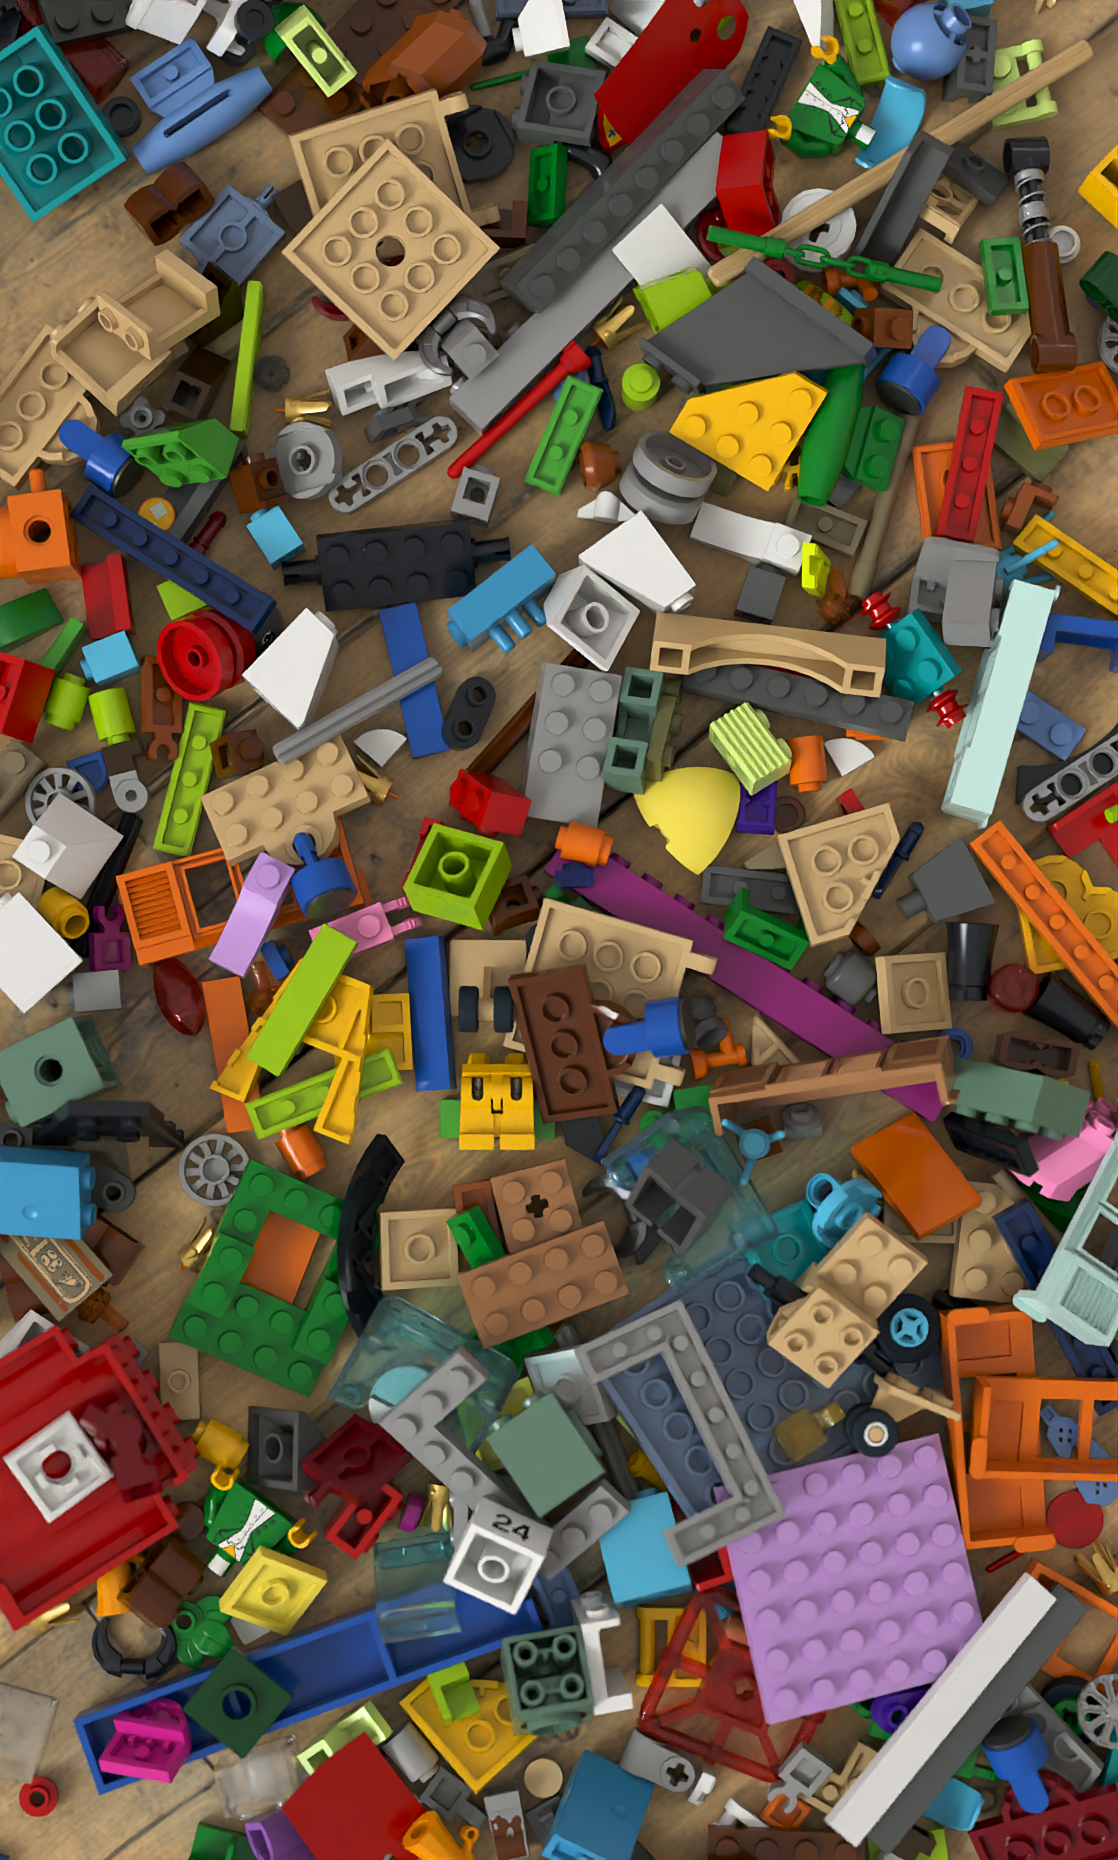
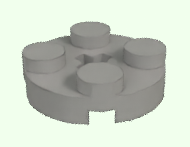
(325, 460)

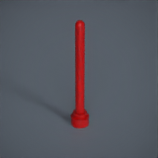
(571, 362)

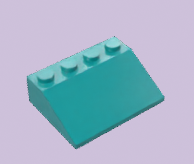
(50, 126)

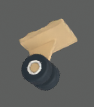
(481, 982)
(874, 1426)

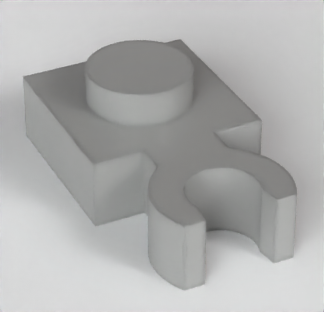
(803, 1773)

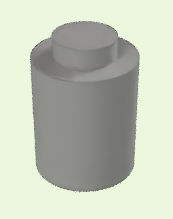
(412, 1752)

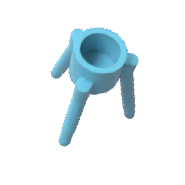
(1015, 567)
(753, 1144)

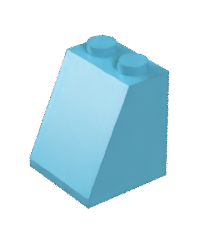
(638, 1557)

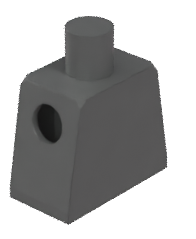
(946, 886)

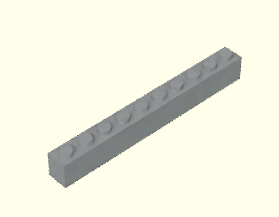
(539, 342)

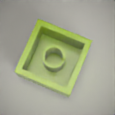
(458, 876)

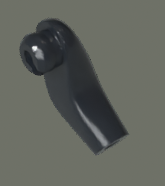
(591, 158)

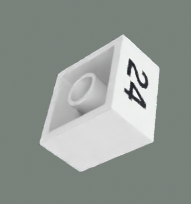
(498, 1555)

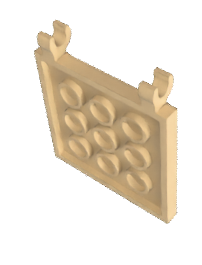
(414, 124)
(623, 965)

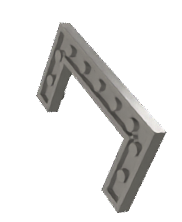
(418, 1429)
(752, 1496)

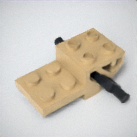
(834, 1305)

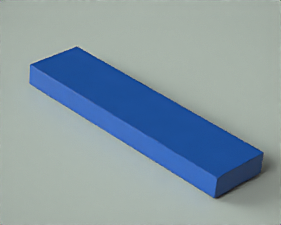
(422, 707)
(430, 1013)

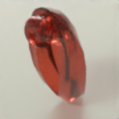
(179, 996)

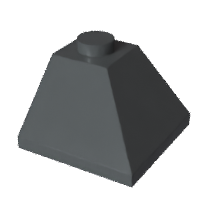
(278, 1446)

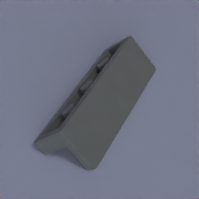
(904, 199)
(196, 499)

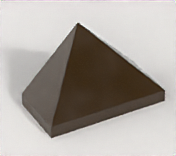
(230, 306)

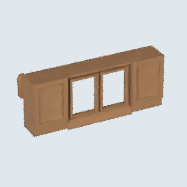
(834, 1076)

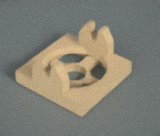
(956, 199)

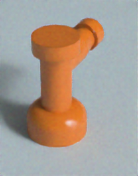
(833, 281)
(728, 1055)

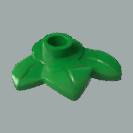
(206, 1633)

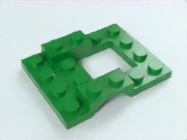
(249, 1324)

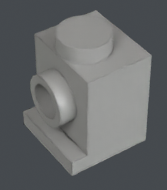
(471, 480)

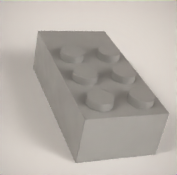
(569, 743)

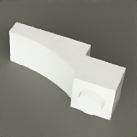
(750, 538)

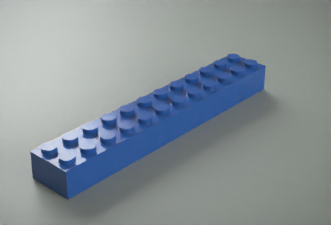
(323, 1670)

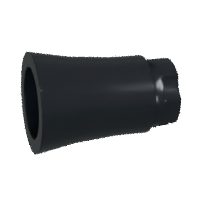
(970, 959)
(1068, 1012)

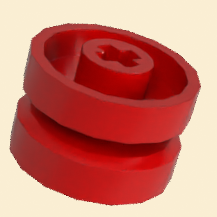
(204, 654)

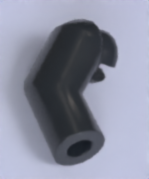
(501, 46)

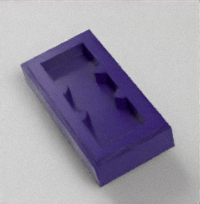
(758, 811)

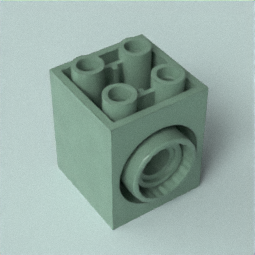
(31, 1075)
(546, 1451)
(547, 1681)

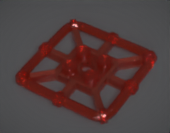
(716, 1694)

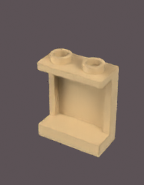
(161, 308)
(104, 360)

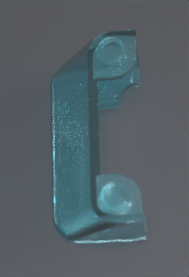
(742, 1224)
(402, 1349)

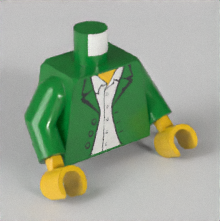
(825, 110)
(245, 1519)

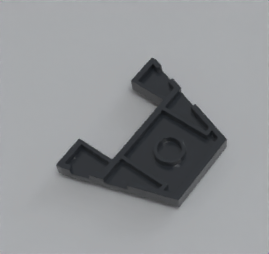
(108, 1118)

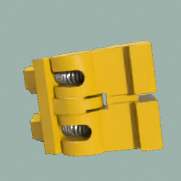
(496, 1088)

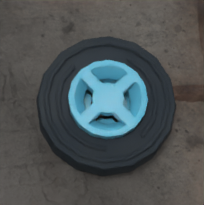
(918, 1321)

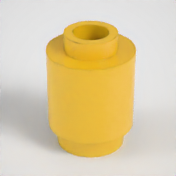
(63, 913)
(219, 1443)

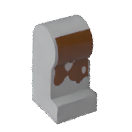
(507, 1821)

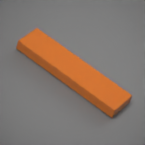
(228, 1031)

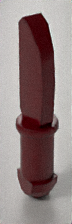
(216, 521)

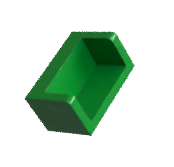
(763, 933)

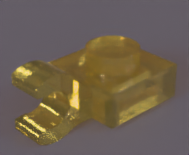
(803, 1432)

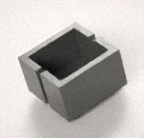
(678, 1178)

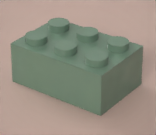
(1019, 1097)

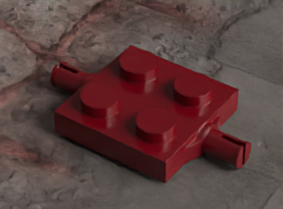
(354, 1462)

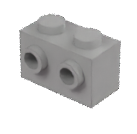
(971, 603)

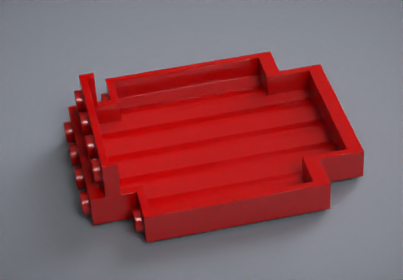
(56, 1559)

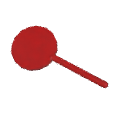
(1072, 1521)

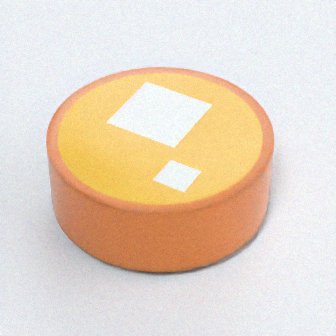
(159, 512)

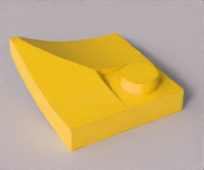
(390, 1028)

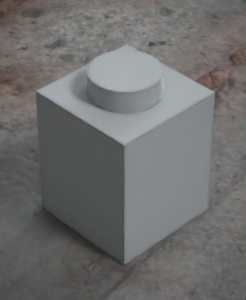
(468, 348)
(97, 991)

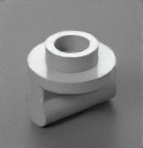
(801, 1121)

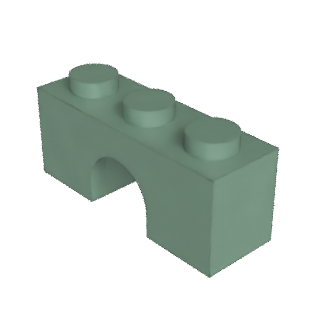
(627, 751)

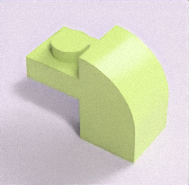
(343, 1731)

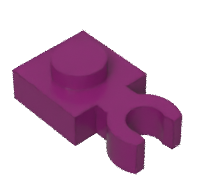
(109, 947)

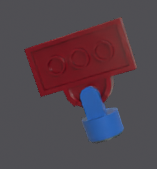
(1041, 1808)

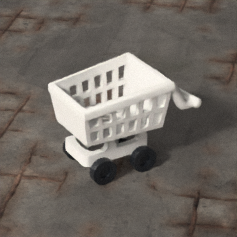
(237, 28)

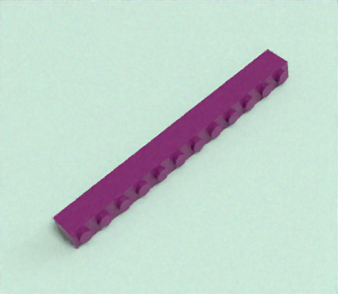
(746, 975)

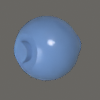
(928, 40)

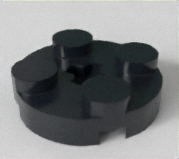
(498, 151)

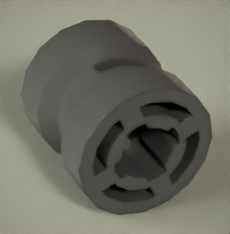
(708, 1027)

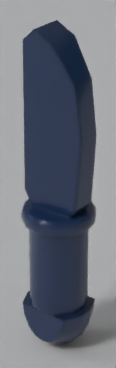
(606, 404)
(901, 853)
(623, 1116)

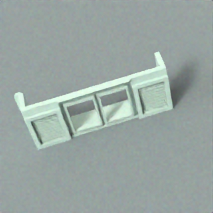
(997, 702)
(1078, 1288)

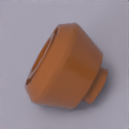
(598, 465)

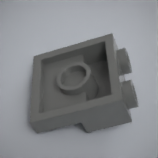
(557, 104)

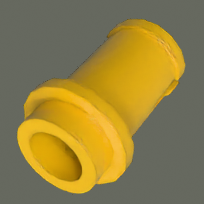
(642, 1467)

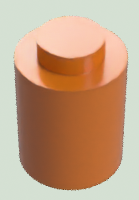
(808, 763)

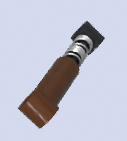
(1052, 343)

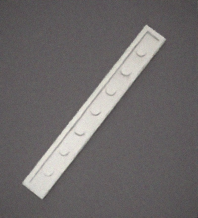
(940, 1709)

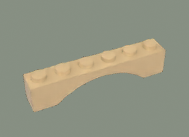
(696, 643)

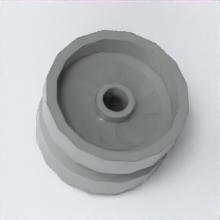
(667, 478)

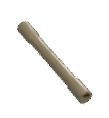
(865, 567)

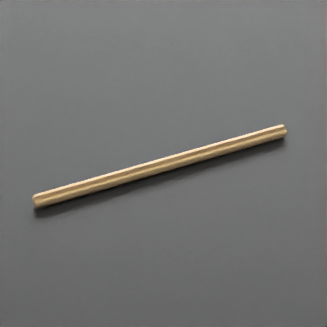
(882, 173)

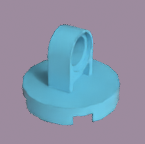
(841, 1207)

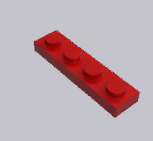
(969, 464)

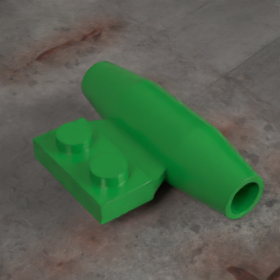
(847, 439)

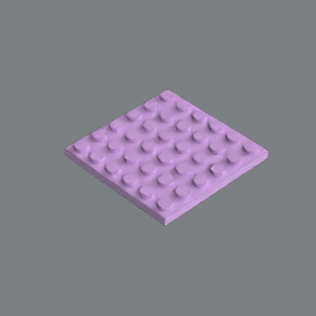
(857, 1582)

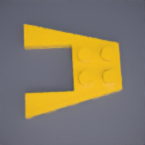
(338, 1029)

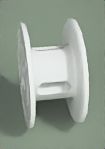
(836, 234)

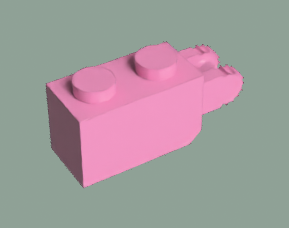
(371, 925)

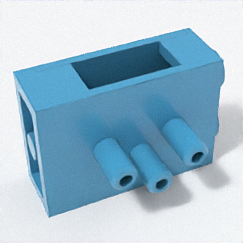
(502, 601)
(46, 1193)
(598, 1812)

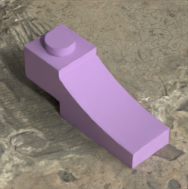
(253, 914)

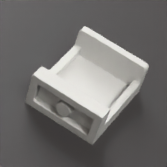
(609, 1686)

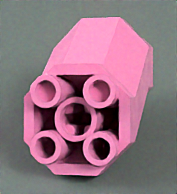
(1073, 1160)

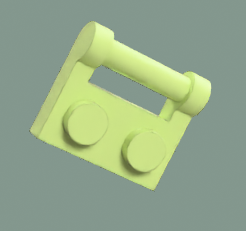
(1007, 71)

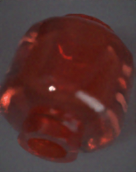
(1013, 988)

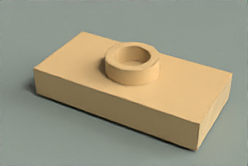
(180, 1379)

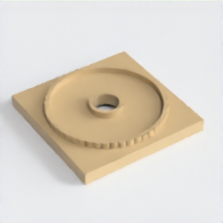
(398, 202)

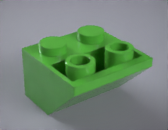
(185, 452)

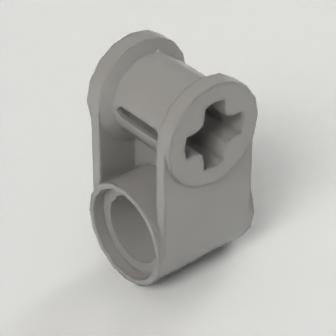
(653, 1761)

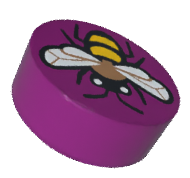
(411, 1512)

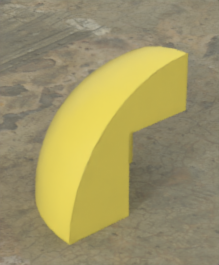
(693, 812)

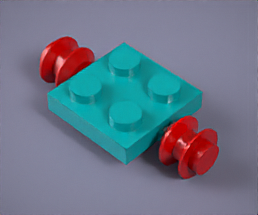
(915, 659)

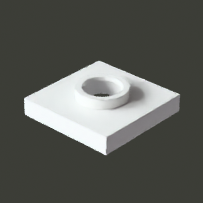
(85, 1475)

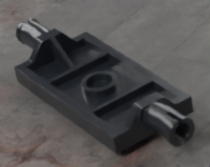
(396, 564)

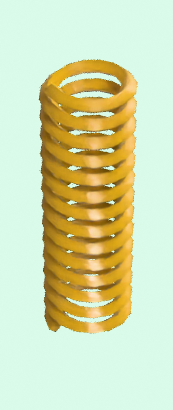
(1096, 1079)

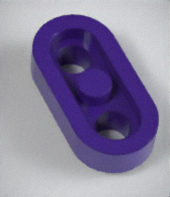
(901, 1700)

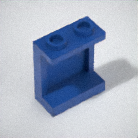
(1080, 632)

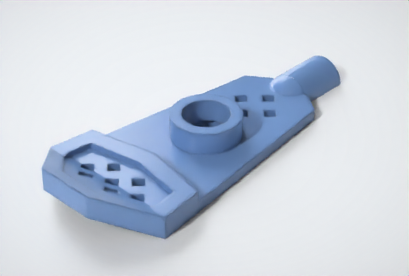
(1063, 1448)

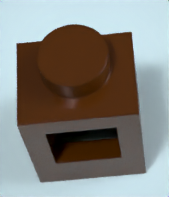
(258, 483)
(245, 753)
(520, 893)

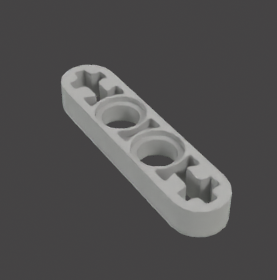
(396, 470)
(1083, 770)

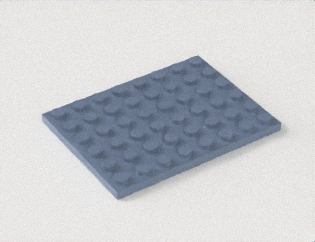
(757, 1378)

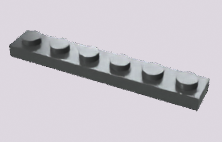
(802, 699)

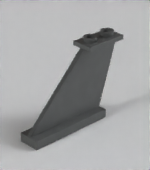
(754, 333)

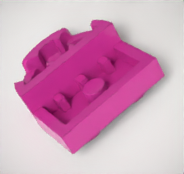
(149, 1742)

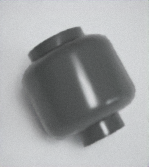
(851, 977)

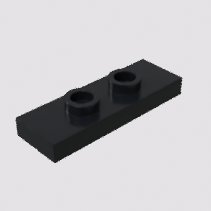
(764, 82)
(991, 1144)

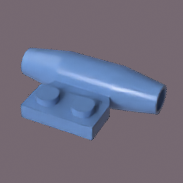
(192, 104)

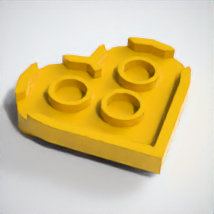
(1093, 905)

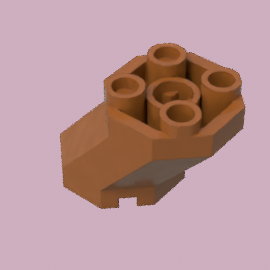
(436, 53)

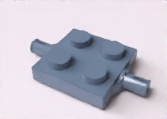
(235, 234)

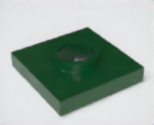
(240, 1674)

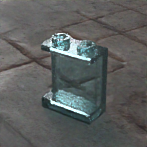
(411, 1588)

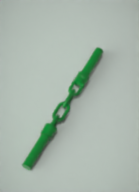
(776, 247)

